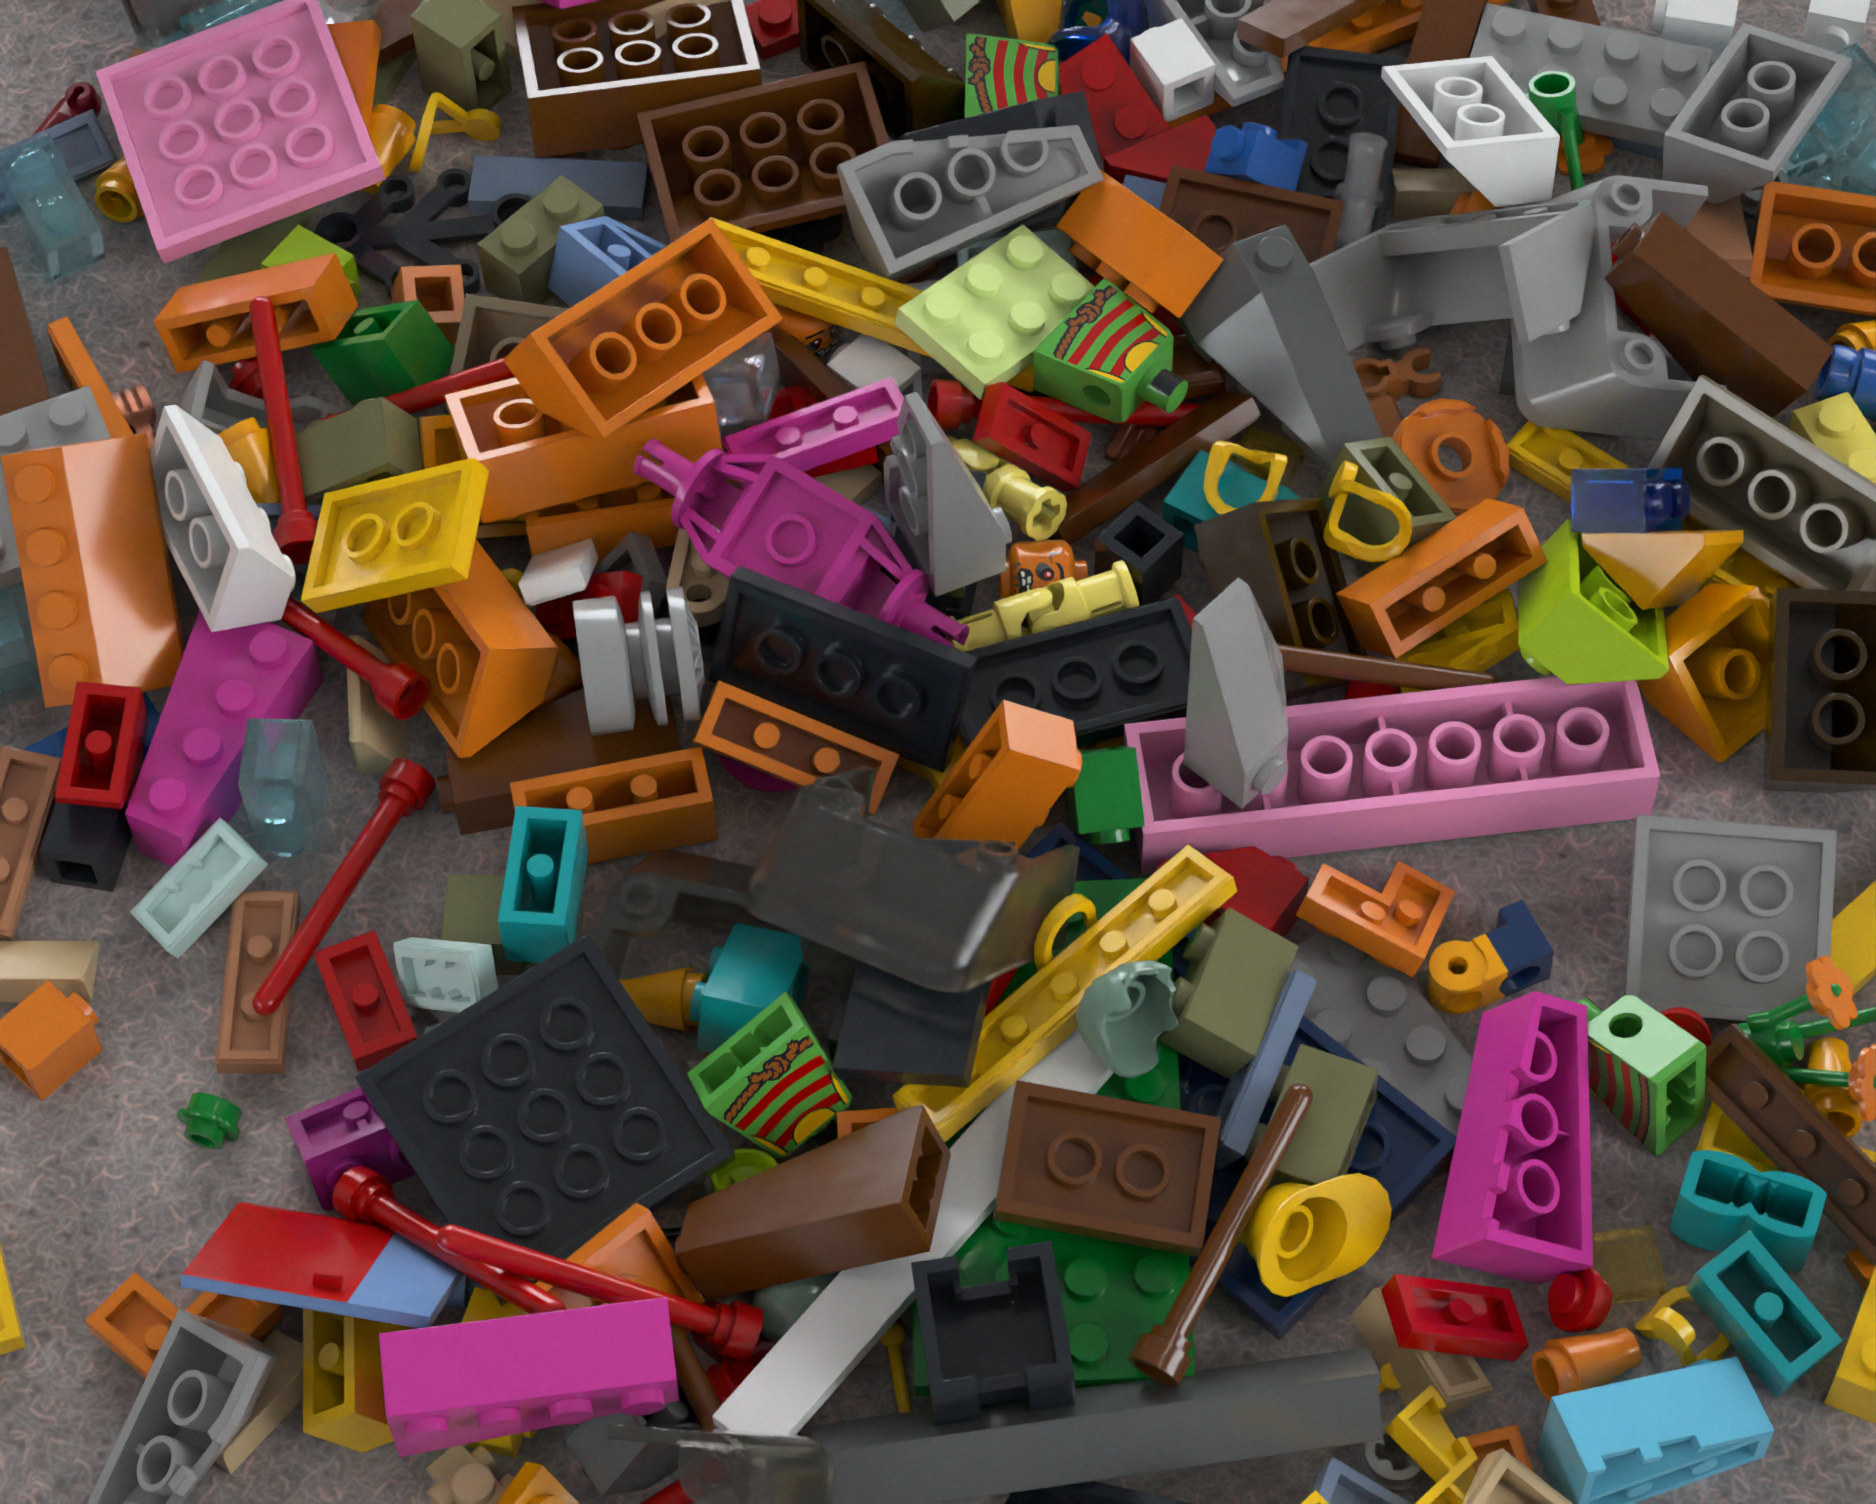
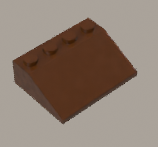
(593, 76)
(761, 151)

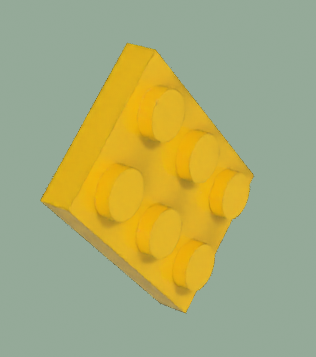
(395, 535)

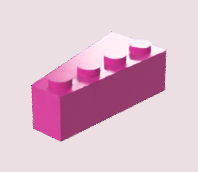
(200, 736)
(1522, 1147)
(526, 1373)

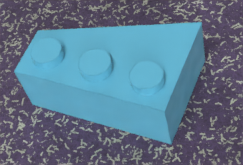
(1652, 1433)

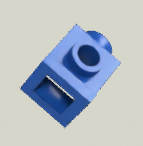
(1256, 155)

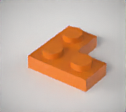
(1388, 925)
(138, 1319)

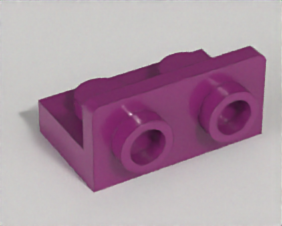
(344, 1136)

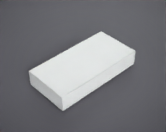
(558, 572)

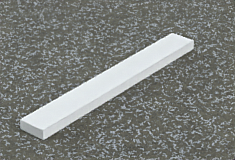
(869, 1299)

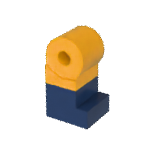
(1491, 965)

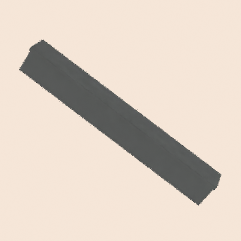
(1110, 1431)

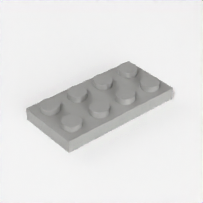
(1624, 80)
(1386, 1025)

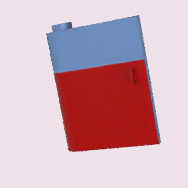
(326, 1267)

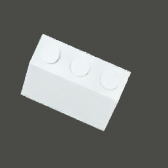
(1481, 126)
(216, 527)

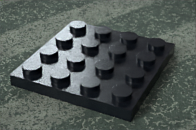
(546, 1109)

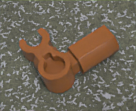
(1389, 380)

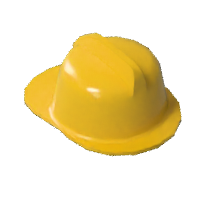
(1316, 1231)

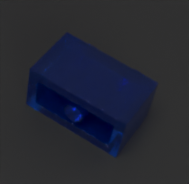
(1628, 499)

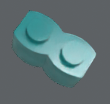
(1729, 1197)

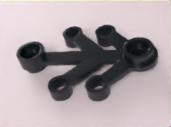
(418, 229)

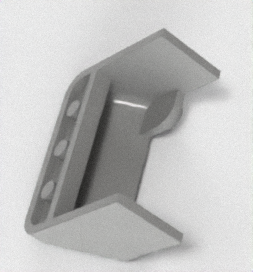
(1462, 270)
(1593, 372)

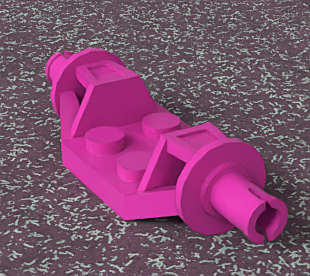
(795, 534)

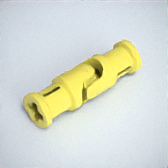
(1032, 507)
(1051, 607)

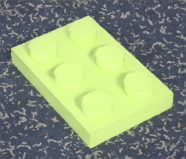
(994, 310)

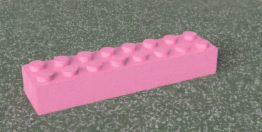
(1412, 771)

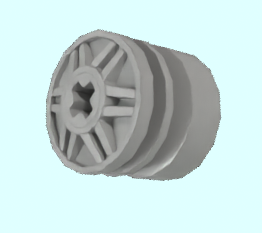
(637, 660)

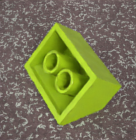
(1583, 622)

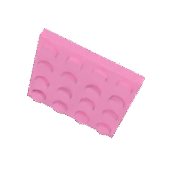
(239, 127)

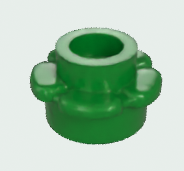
(210, 1120)

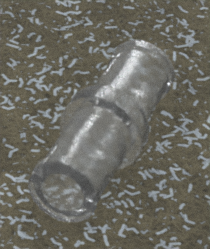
(1361, 186)

